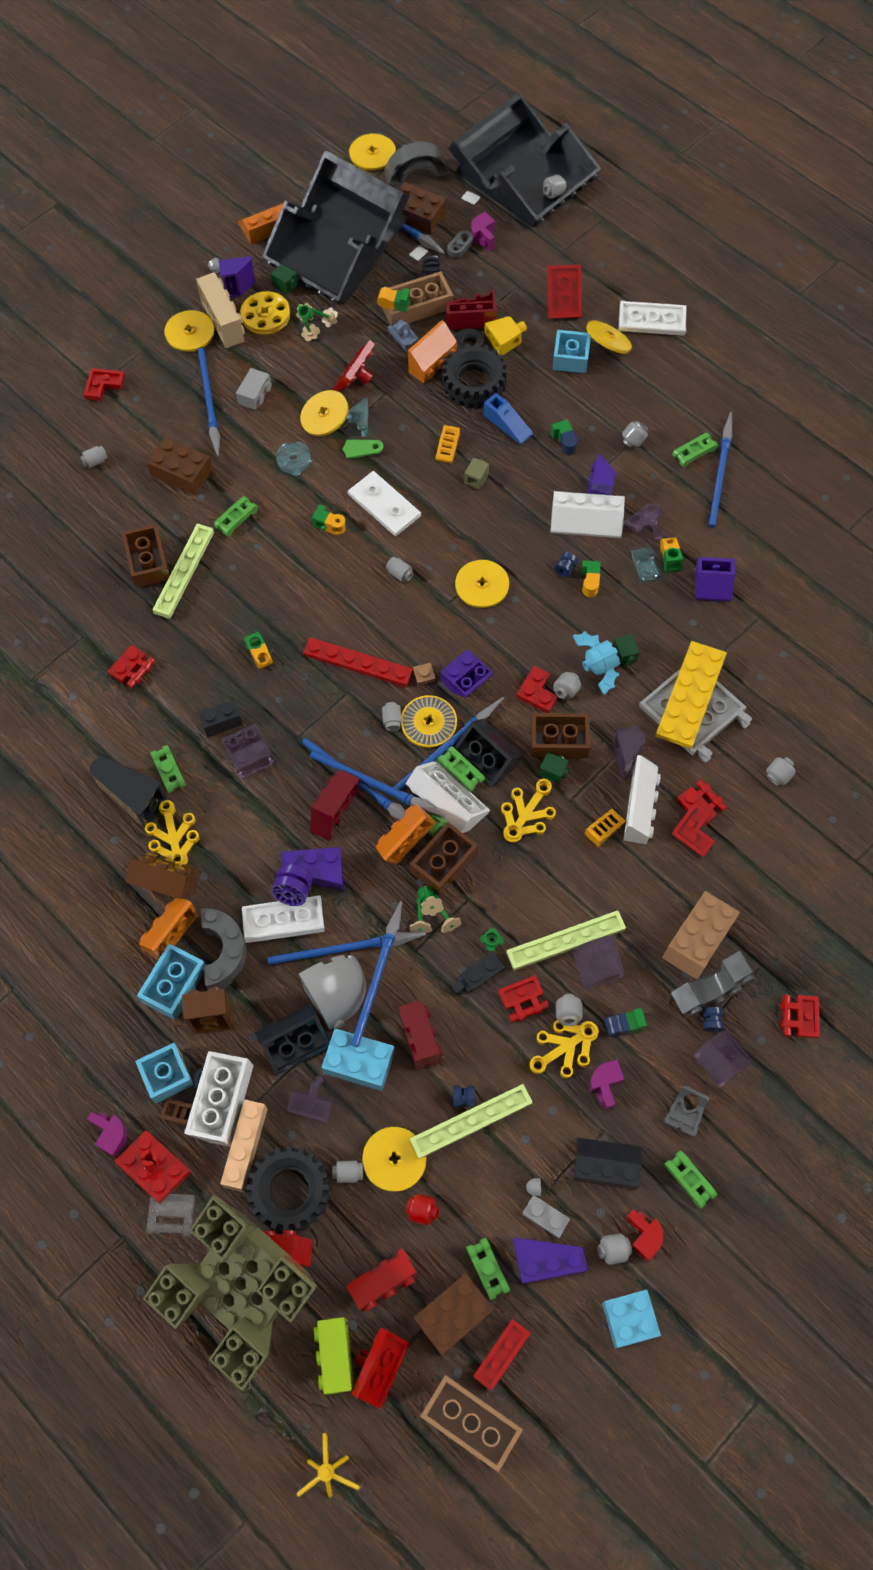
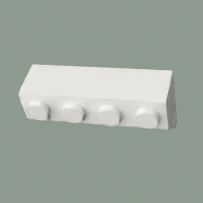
(587, 514)
(447, 795)
(641, 799)
(219, 1098)

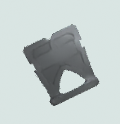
(686, 1119)

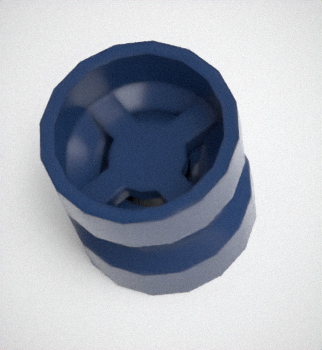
(566, 563)
(713, 1019)
(463, 1096)

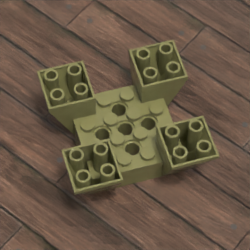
(239, 1282)

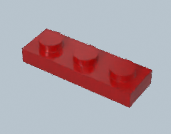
(501, 1355)

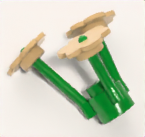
(306, 313)
(430, 904)

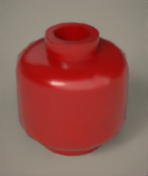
(422, 1209)

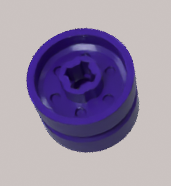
(292, 885)

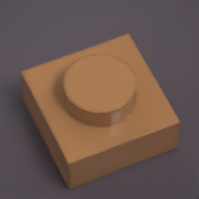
(424, 674)

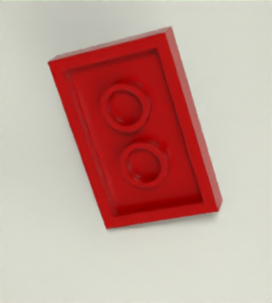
(564, 291)
(356, 368)
(152, 1167)
(379, 1367)

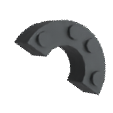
(413, 157)
(234, 948)
(714, 986)

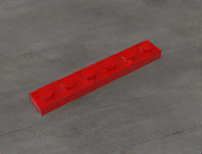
(358, 662)

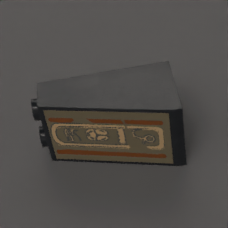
(129, 789)

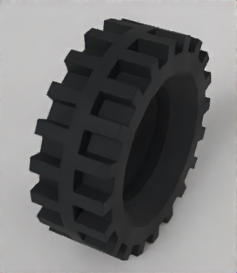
(470, 359)
(272, 1165)

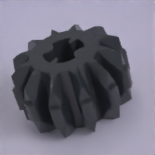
(430, 265)

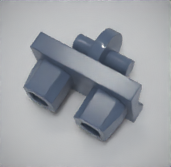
(403, 334)

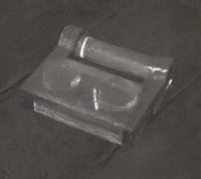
(173, 1206)

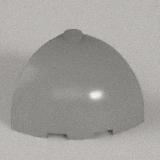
(335, 989)

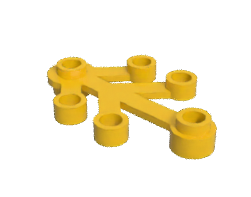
(527, 813)
(173, 837)
(566, 1045)

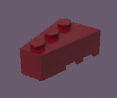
(471, 312)
(332, 802)
(420, 1034)

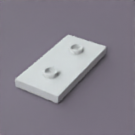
(652, 318)
(384, 503)
(280, 920)

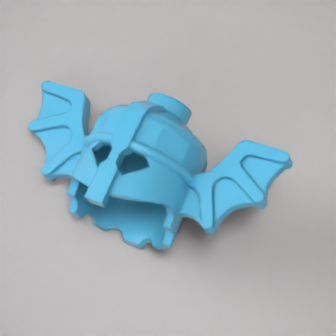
(599, 659)

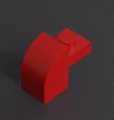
(651, 1235)

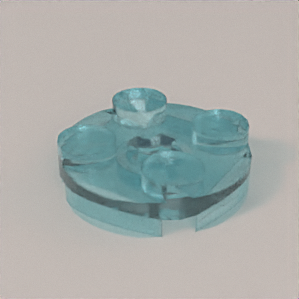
(297, 465)

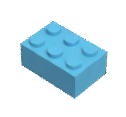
(170, 979)
(362, 1064)

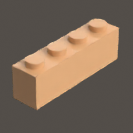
(244, 1146)

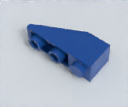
(506, 418)

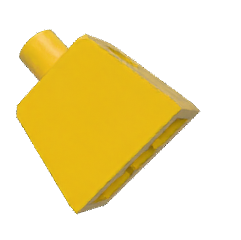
(504, 334)

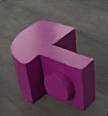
(482, 229)
(603, 1078)
(113, 1135)

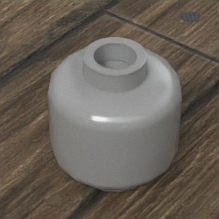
(554, 186)
(635, 434)
(567, 685)
(780, 771)
(569, 1010)
(614, 1248)

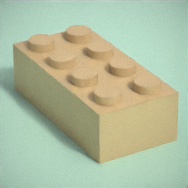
(221, 310)

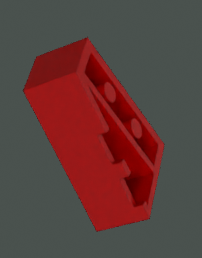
(296, 1246)
(382, 1281)

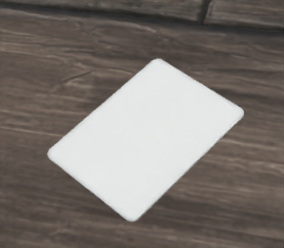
(470, 197)
(418, 253)

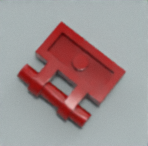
(128, 663)
(690, 796)
(522, 992)
(807, 1016)

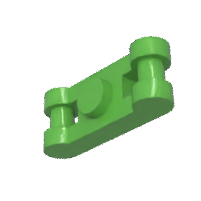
(695, 449)
(235, 515)
(461, 768)
(168, 769)
(690, 1179)
(488, 1269)

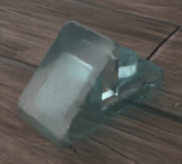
(360, 415)
(645, 563)

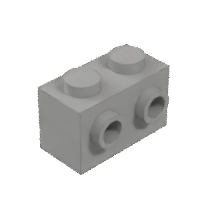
(253, 389)

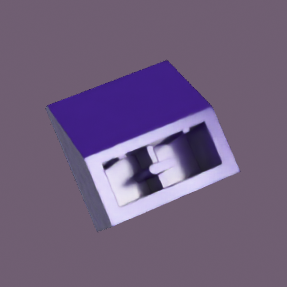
(237, 275)
(601, 477)
(714, 579)
(465, 674)

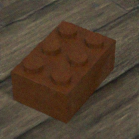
(423, 208)
(180, 465)
(145, 555)
(560, 735)
(444, 858)
(162, 875)
(208, 1011)
(453, 1314)

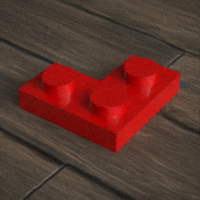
(101, 379)
(533, 692)
(689, 830)

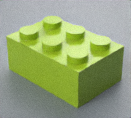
(334, 1356)

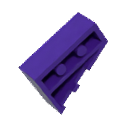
(323, 864)
(546, 1260)

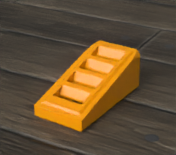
(452, 434)
(595, 837)

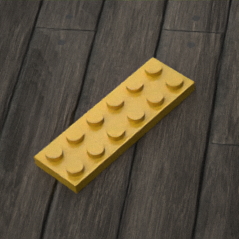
(691, 695)

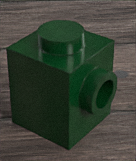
(284, 278)
(627, 649)
(554, 768)

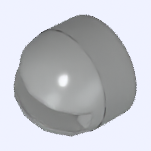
(214, 265)
(534, 1186)

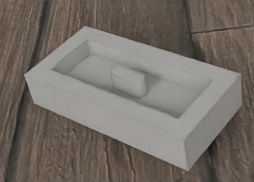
(546, 1216)

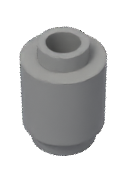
(93, 456)
(399, 569)
(391, 716)
(347, 1171)

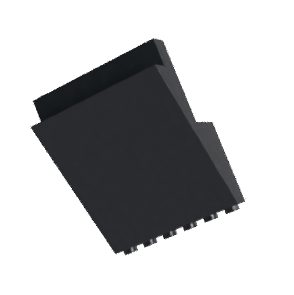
(513, 155)
(337, 228)

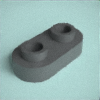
(457, 246)

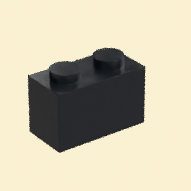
(220, 718)

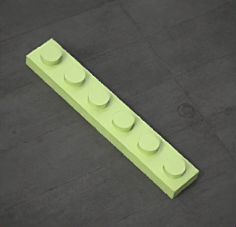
(183, 571)
(565, 940)
(470, 1121)

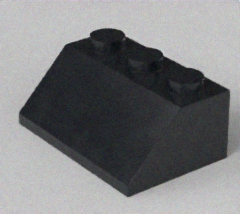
(488, 751)
(293, 1039)
(607, 1164)

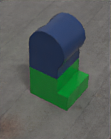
(566, 436)
(626, 1023)

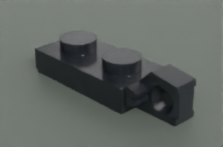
(478, 974)

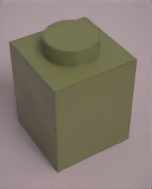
(476, 473)

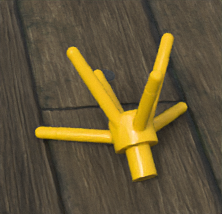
(327, 1472)

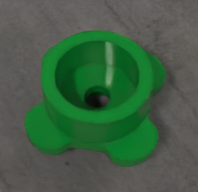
(492, 933)

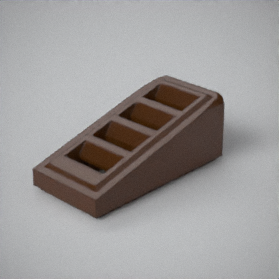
(165, 1114)

